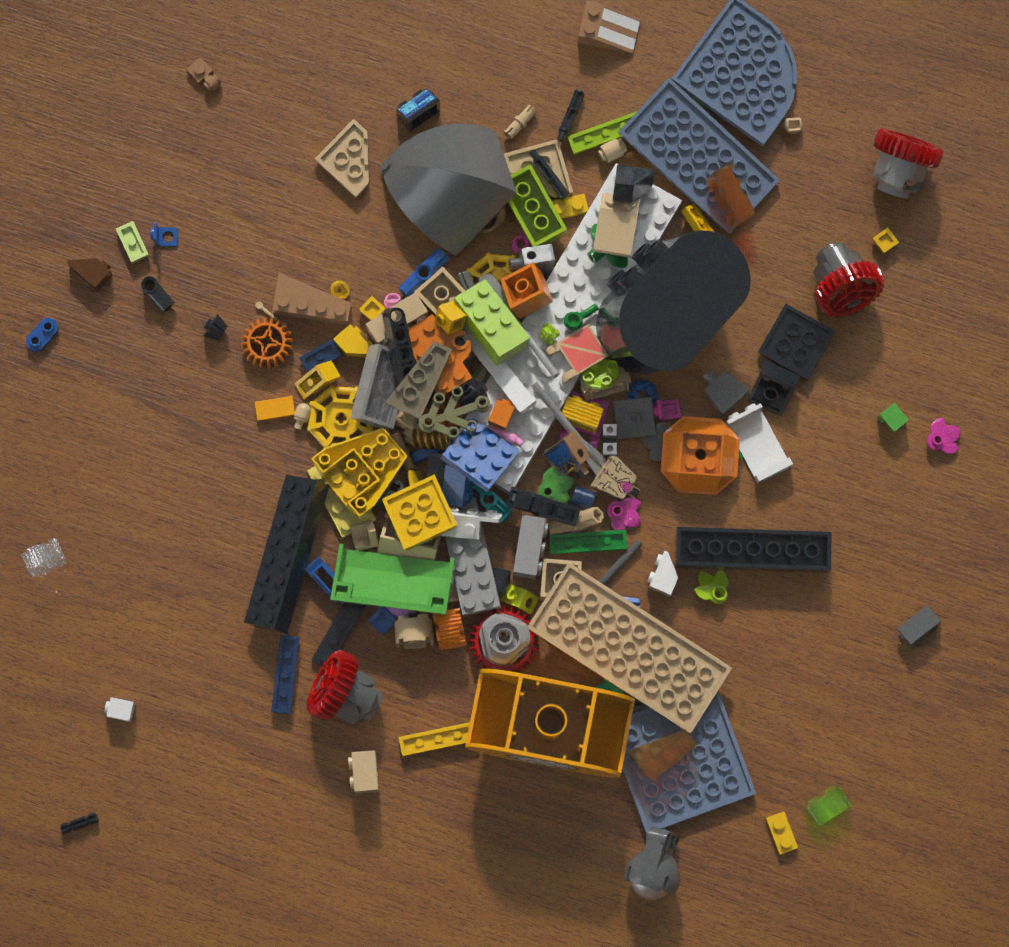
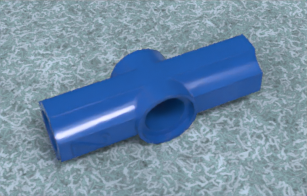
(431, 264)

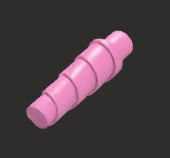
(509, 437)

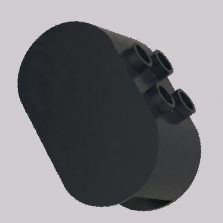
(672, 301)

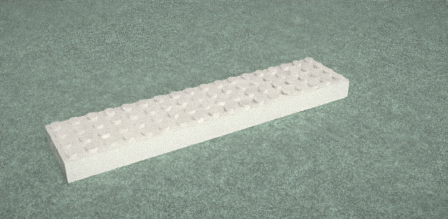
(573, 288)

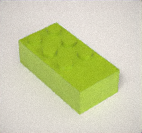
(535, 209)
(492, 323)

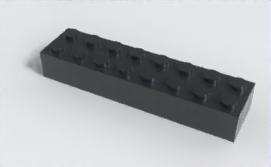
(753, 549)
(286, 554)

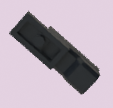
(543, 506)

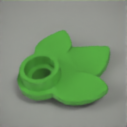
(558, 484)

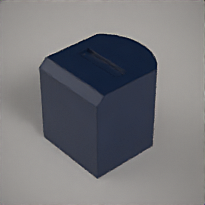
(583, 498)

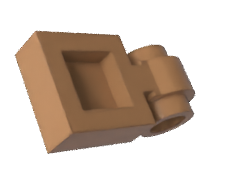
(202, 72)

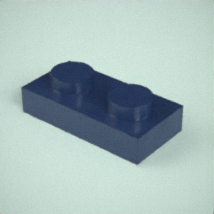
(319, 355)

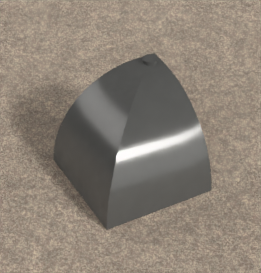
(450, 182)

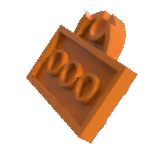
(454, 371)

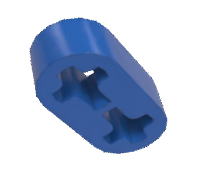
(423, 455)

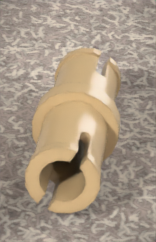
(520, 122)

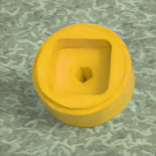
(340, 289)

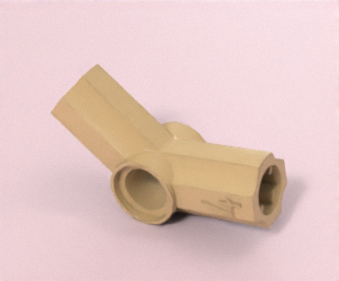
(585, 519)

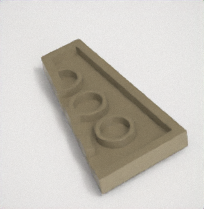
(417, 386)

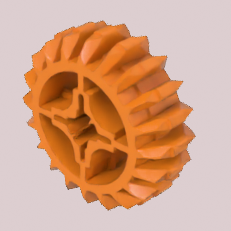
(274, 343)

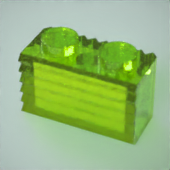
(828, 805)

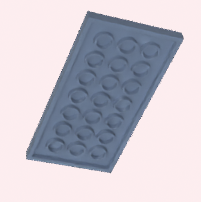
(690, 146)

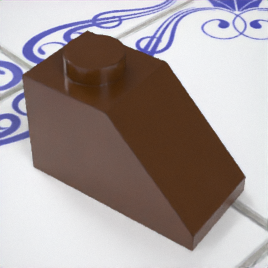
(91, 271)

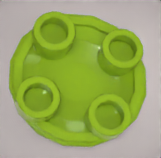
(601, 374)

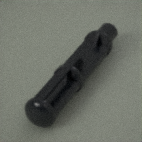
(570, 115)
(550, 176)

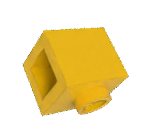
(450, 317)

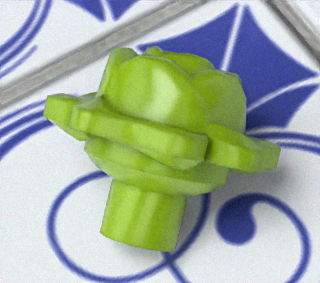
(548, 334)

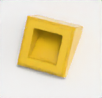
(414, 476)

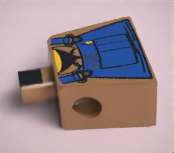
(568, 455)

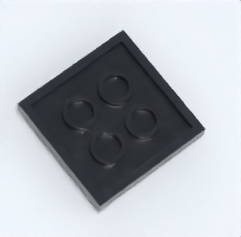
(796, 342)

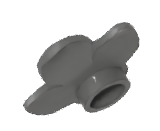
(654, 442)

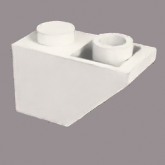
(665, 575)

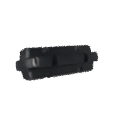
(79, 823)

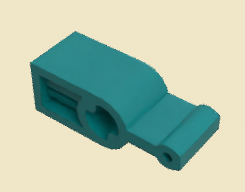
(498, 505)

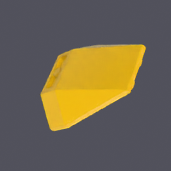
(360, 468)

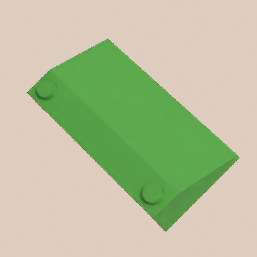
(393, 581)

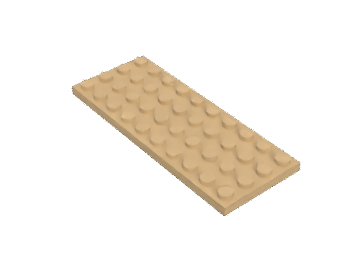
(629, 647)

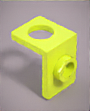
(518, 596)

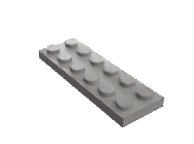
(473, 571)

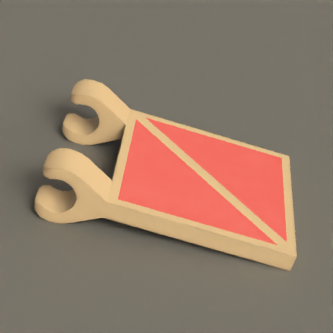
(580, 350)

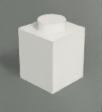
(120, 709)

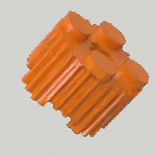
(449, 629)

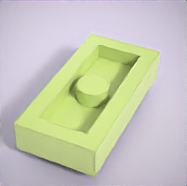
(132, 242)

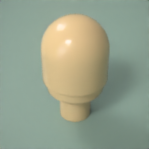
(301, 415)

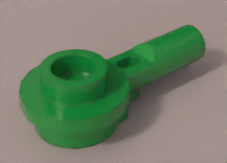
(574, 320)

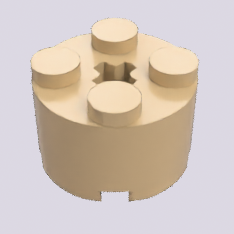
(414, 631)

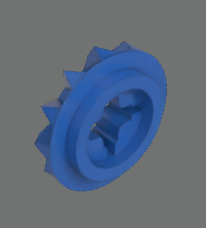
(639, 386)

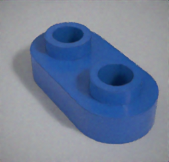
(42, 334)

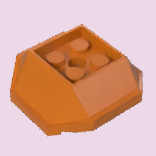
(694, 475)

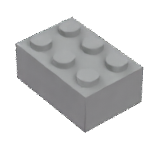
(530, 547)

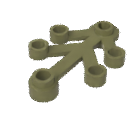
(451, 414)

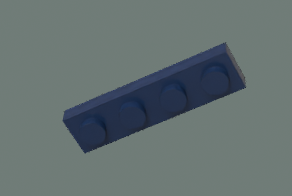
(285, 674)

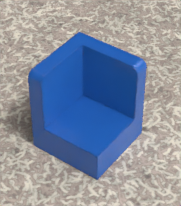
(382, 620)

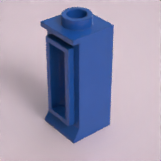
(313, 567)

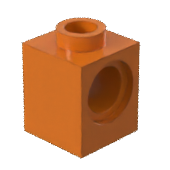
(501, 414)

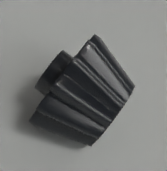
(215, 328)

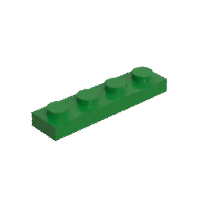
(588, 542)

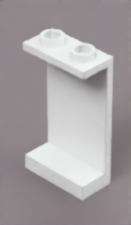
(758, 443)

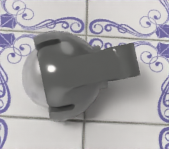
(654, 870)

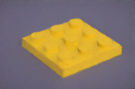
(419, 513)

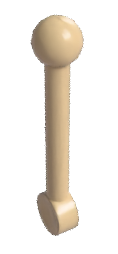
(259, 305)

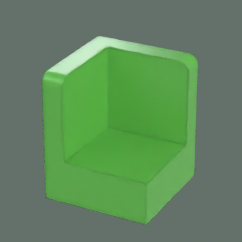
(893, 417)

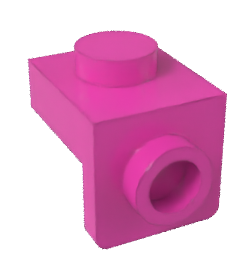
(667, 410)

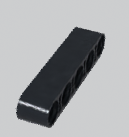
(396, 345)

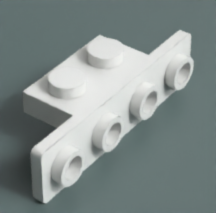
(470, 522)

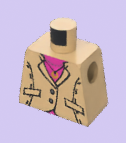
(616, 479)

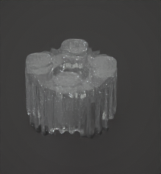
(43, 557)

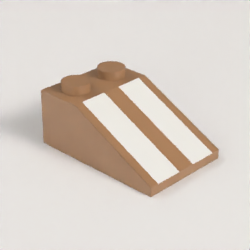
(608, 28)

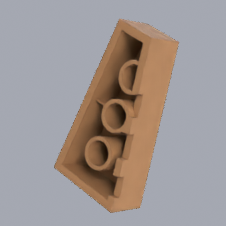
(309, 303)

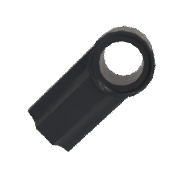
(157, 295)

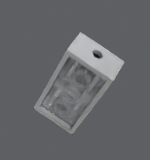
(375, 388)

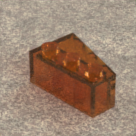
(730, 196)
(662, 753)

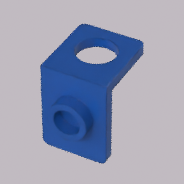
(157, 235)

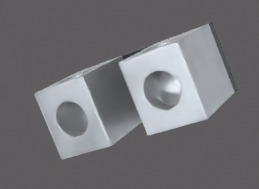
(609, 440)

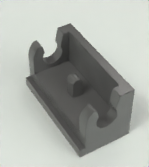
(919, 627)

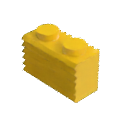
(582, 414)

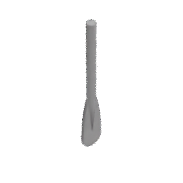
(532, 343)
(595, 458)

